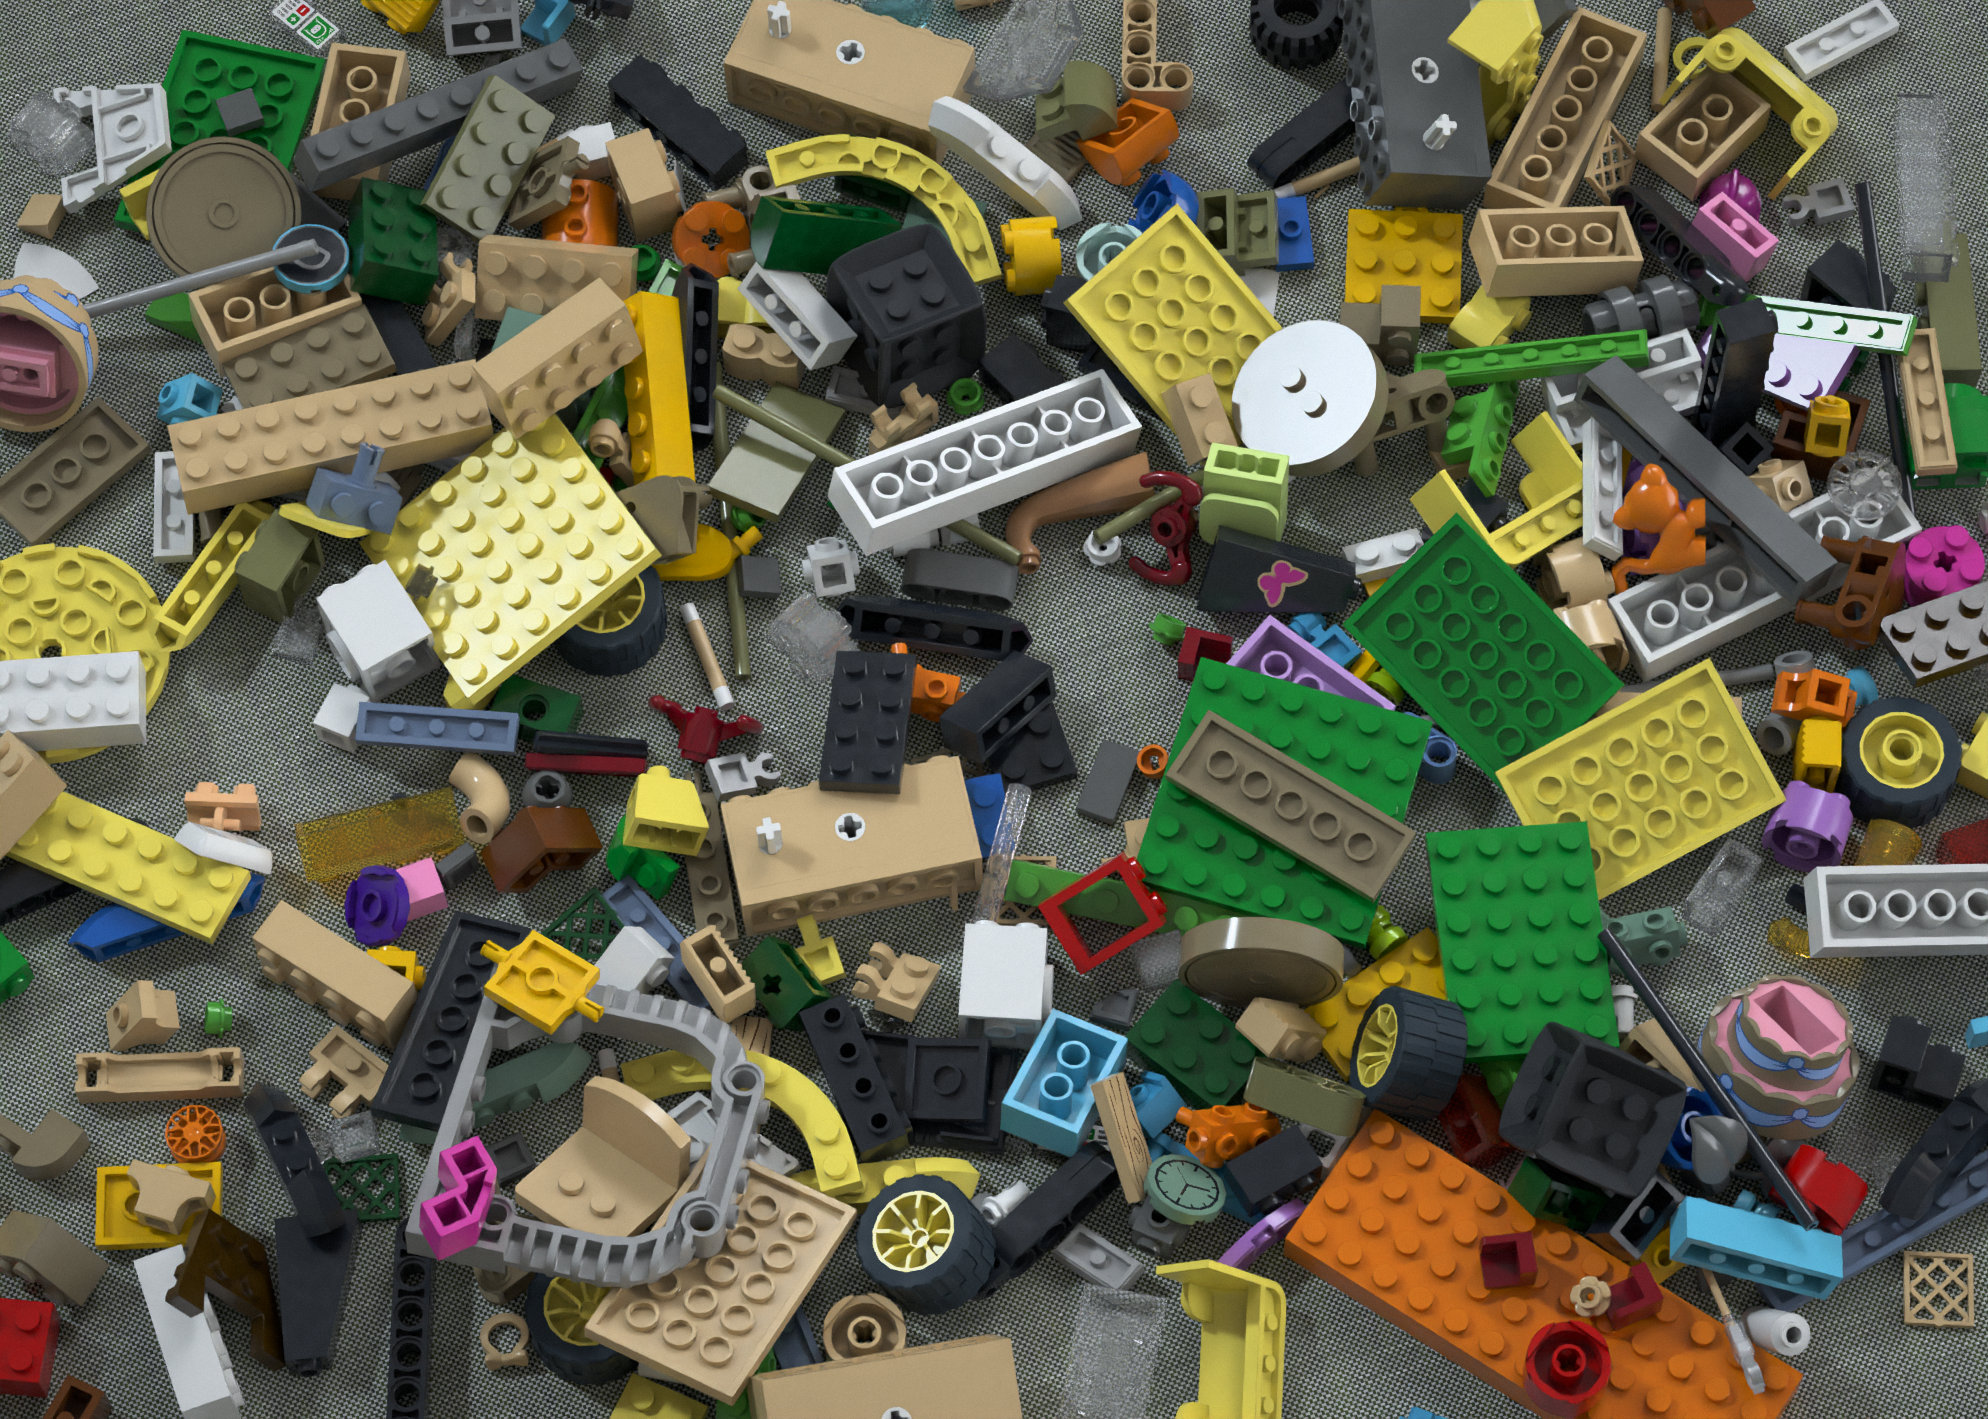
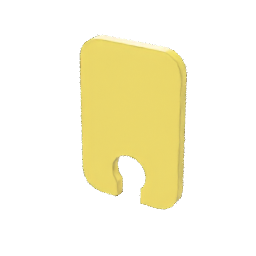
(303, 514)

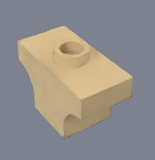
(142, 1017)
(168, 1195)

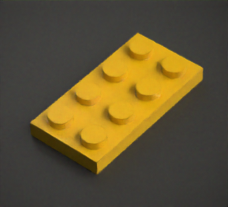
(1410, 966)

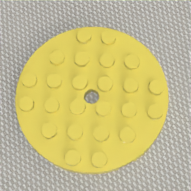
(83, 605)

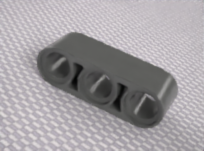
(959, 579)

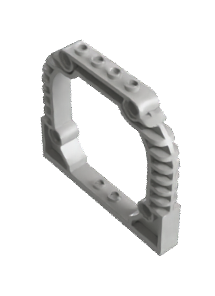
(591, 1256)

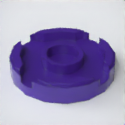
(377, 905)

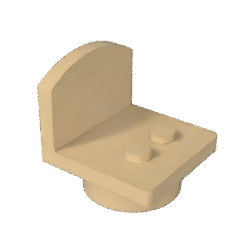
(614, 1169)

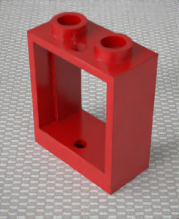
(1069, 935)

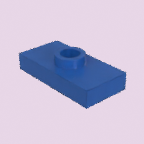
(1294, 235)

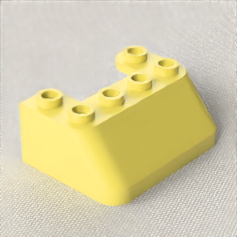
(1506, 43)

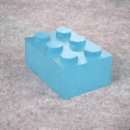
(1053, 1092)

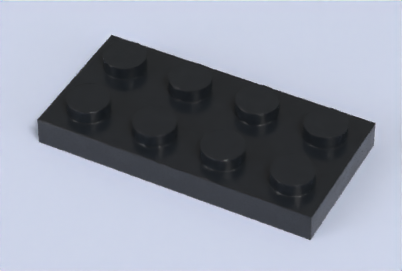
(868, 722)

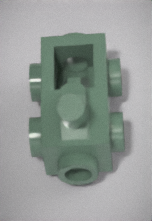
(1647, 936)

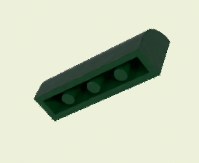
(811, 233)

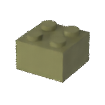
(279, 566)

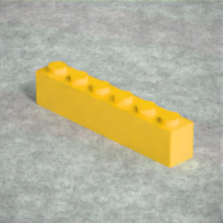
(658, 391)

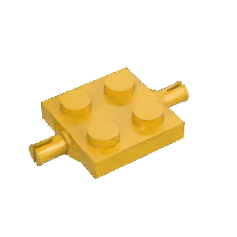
(542, 982)

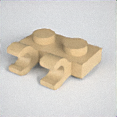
(450, 302)
(914, 419)
(906, 984)
(350, 1065)

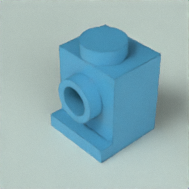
(1155, 1103)

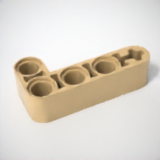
(1144, 69)

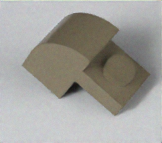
(47, 1151)

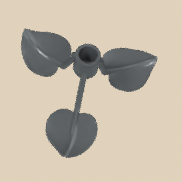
(1715, 1148)

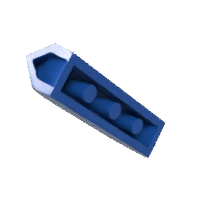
(121, 930)

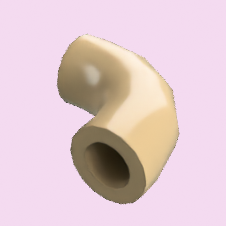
(487, 796)

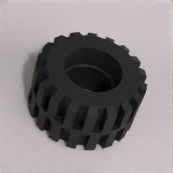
(1295, 43)

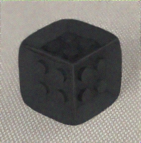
(911, 313)
(1592, 1110)

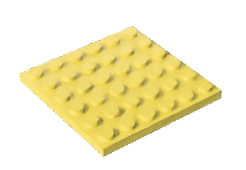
(519, 550)

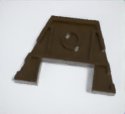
(237, 1272)

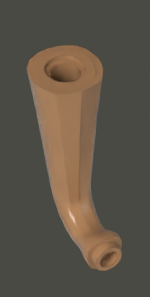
(1092, 494)

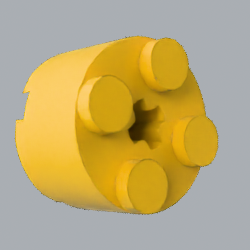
(1032, 254)

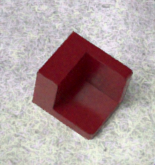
(1203, 644)
(1508, 1260)
(1634, 1298)

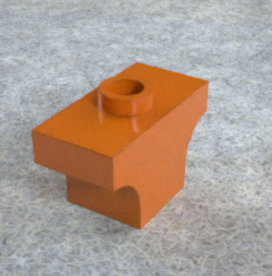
(1813, 695)

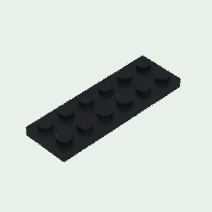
(441, 1023)

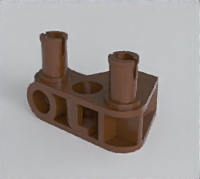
(1869, 592)

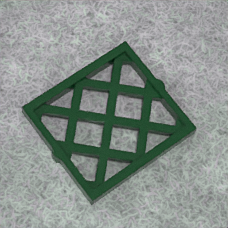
(571, 913)
(393, 1187)

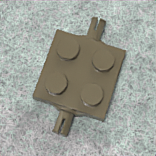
(546, 183)

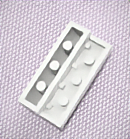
(1671, 372)

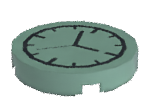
(1184, 1189)

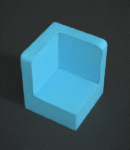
(548, 20)

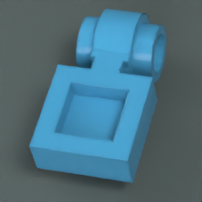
(1332, 642)

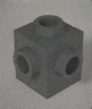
(1152, 1237)

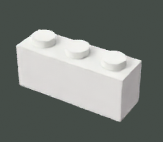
(798, 315)

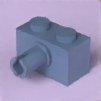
(357, 496)

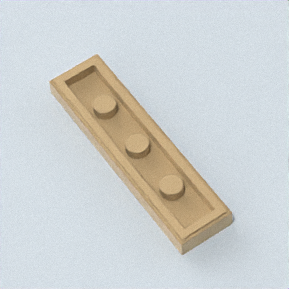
(1927, 406)

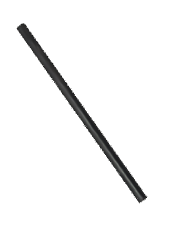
(1886, 361)
(1707, 1077)

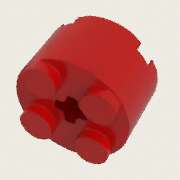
(1828, 1189)
(1557, 1347)

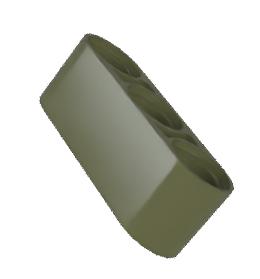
(1304, 1096)

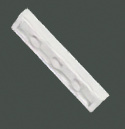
(1601, 490)

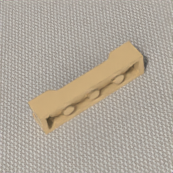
(159, 1076)

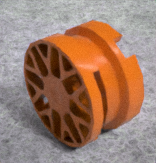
(196, 1135)

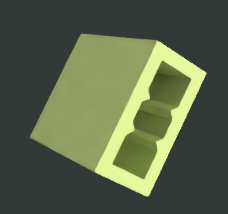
(1244, 492)

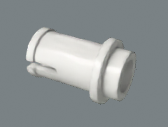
(1624, 1008)
(998, 1207)

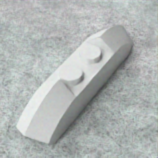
(1004, 161)

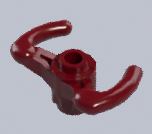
(1172, 529)
(702, 730)

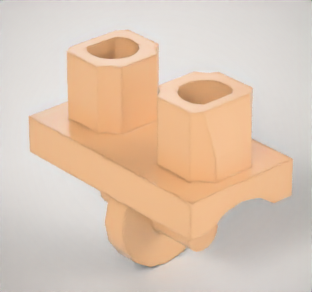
(224, 810)

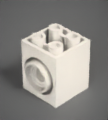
(377, 631)
(1005, 983)

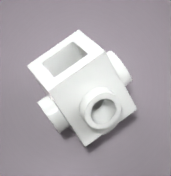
(831, 579)

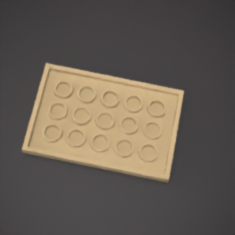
(727, 1310)

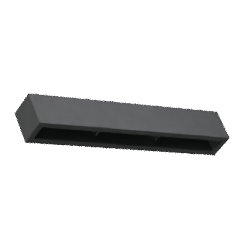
(428, 116)
(1697, 469)

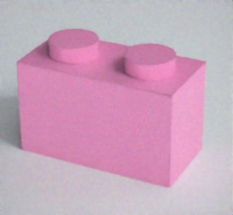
(1736, 235)

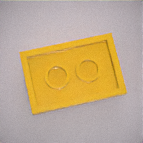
(115, 1203)

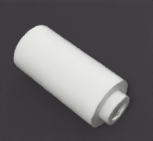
(1776, 1330)

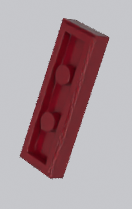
(586, 764)

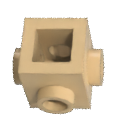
(1783, 482)

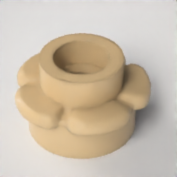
(1601, 1300)

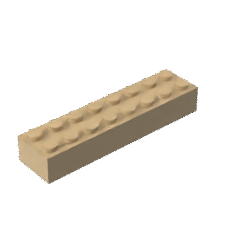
(282, 443)

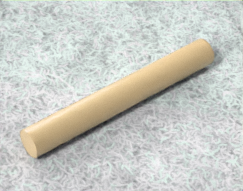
(1661, 57)

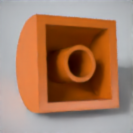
(1141, 138)
(588, 218)

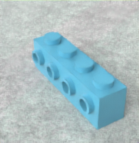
(1756, 1248)

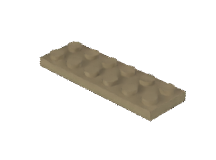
(1291, 806)

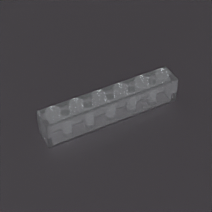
(1924, 189)

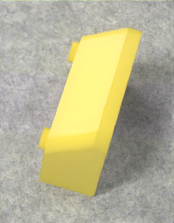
(1741, 56)
(1550, 493)
(1239, 1340)

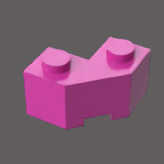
(457, 1216)

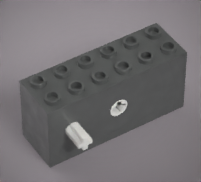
(1414, 104)

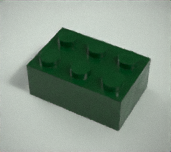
(392, 242)
(1193, 1049)

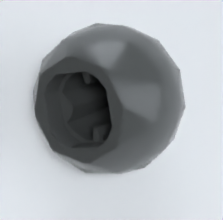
(547, 790)

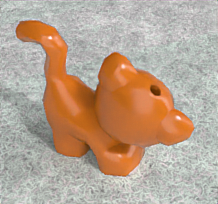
(1655, 508)

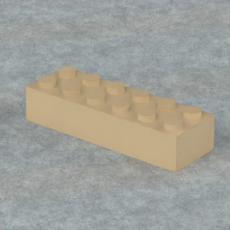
(1566, 114)

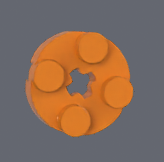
(697, 222)

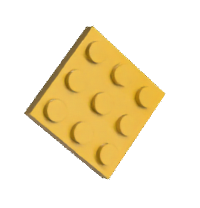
(1408, 251)

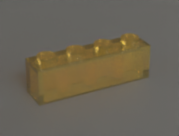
(379, 835)

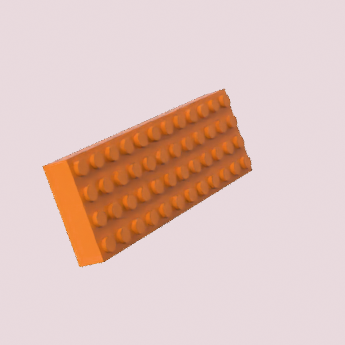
(1404, 1237)

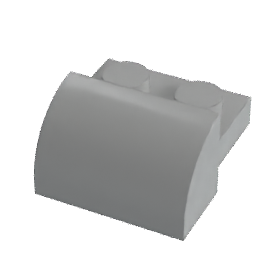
(481, 26)

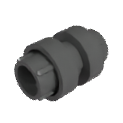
(1658, 306)

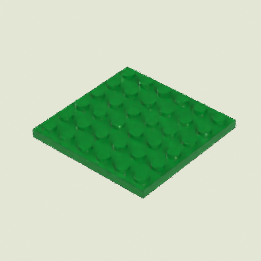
(1223, 864)

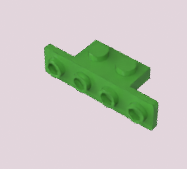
(1480, 432)

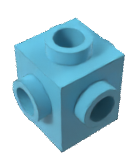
(188, 399)

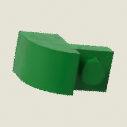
(648, 867)

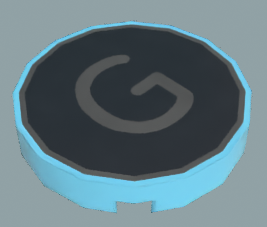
(315, 271)

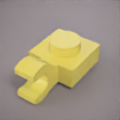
(820, 953)

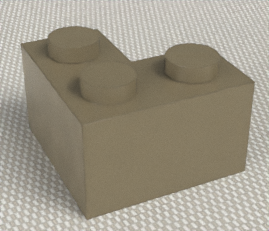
(1388, 327)
(50, 1255)

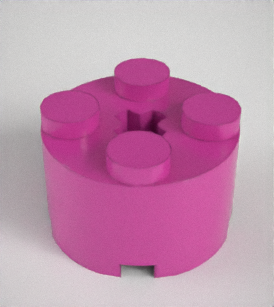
(1941, 563)

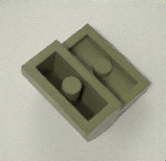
(1079, 101)
(1241, 226)

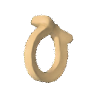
(518, 1356)

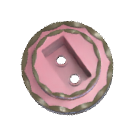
(1782, 1055)

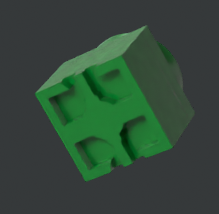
(1970, 435)

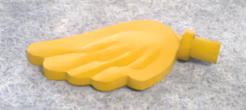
(713, 556)

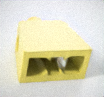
(664, 814)

